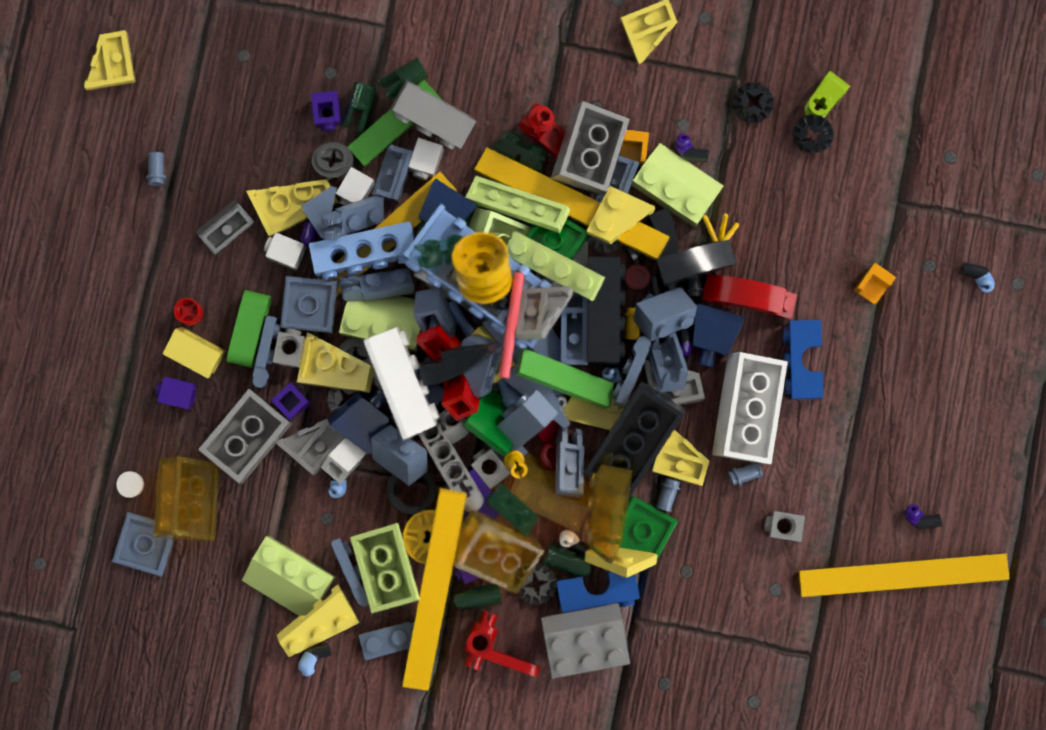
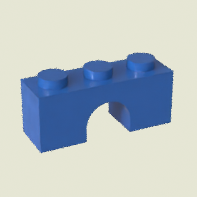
(801, 382)
(575, 597)

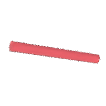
(511, 325)

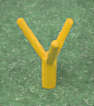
(722, 229)

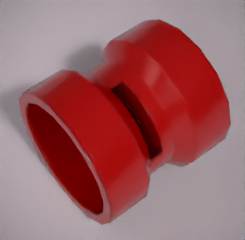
(184, 309)

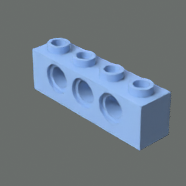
(325, 250)

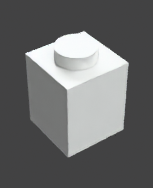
(425, 159)
(354, 187)
(284, 251)
(343, 460)

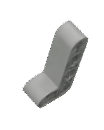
(452, 463)

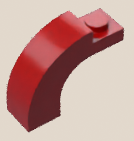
(749, 295)
(457, 394)

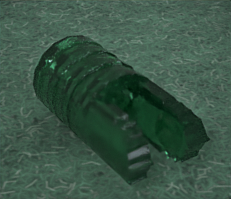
(412, 71)
(359, 101)
(567, 561)
(479, 597)

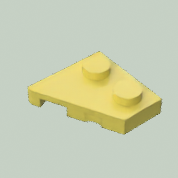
(111, 62)
(681, 461)
(625, 563)

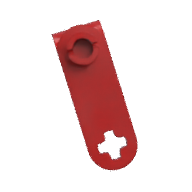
(542, 128)
(486, 628)

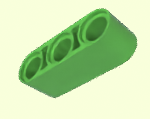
(248, 329)

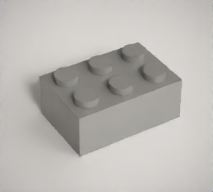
(432, 115)
(590, 148)
(245, 436)
(585, 640)

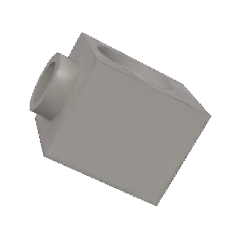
(294, 359)
(495, 478)
(796, 526)

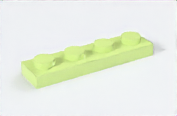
(518, 204)
(554, 265)

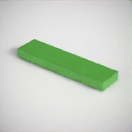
(382, 134)
(564, 378)

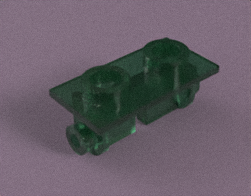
(514, 145)
(434, 250)
(512, 509)

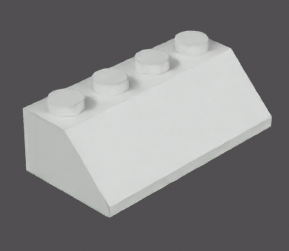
(401, 382)
(749, 408)

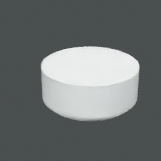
(130, 484)

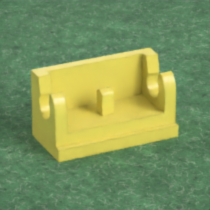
(194, 352)

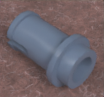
(155, 169)
(744, 474)
(667, 494)

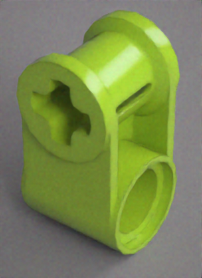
(827, 95)

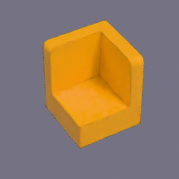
(635, 146)
(874, 283)

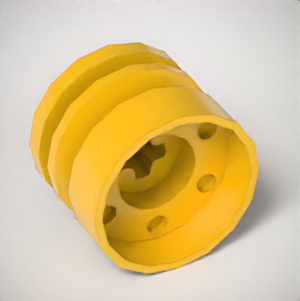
(482, 267)
(415, 534)

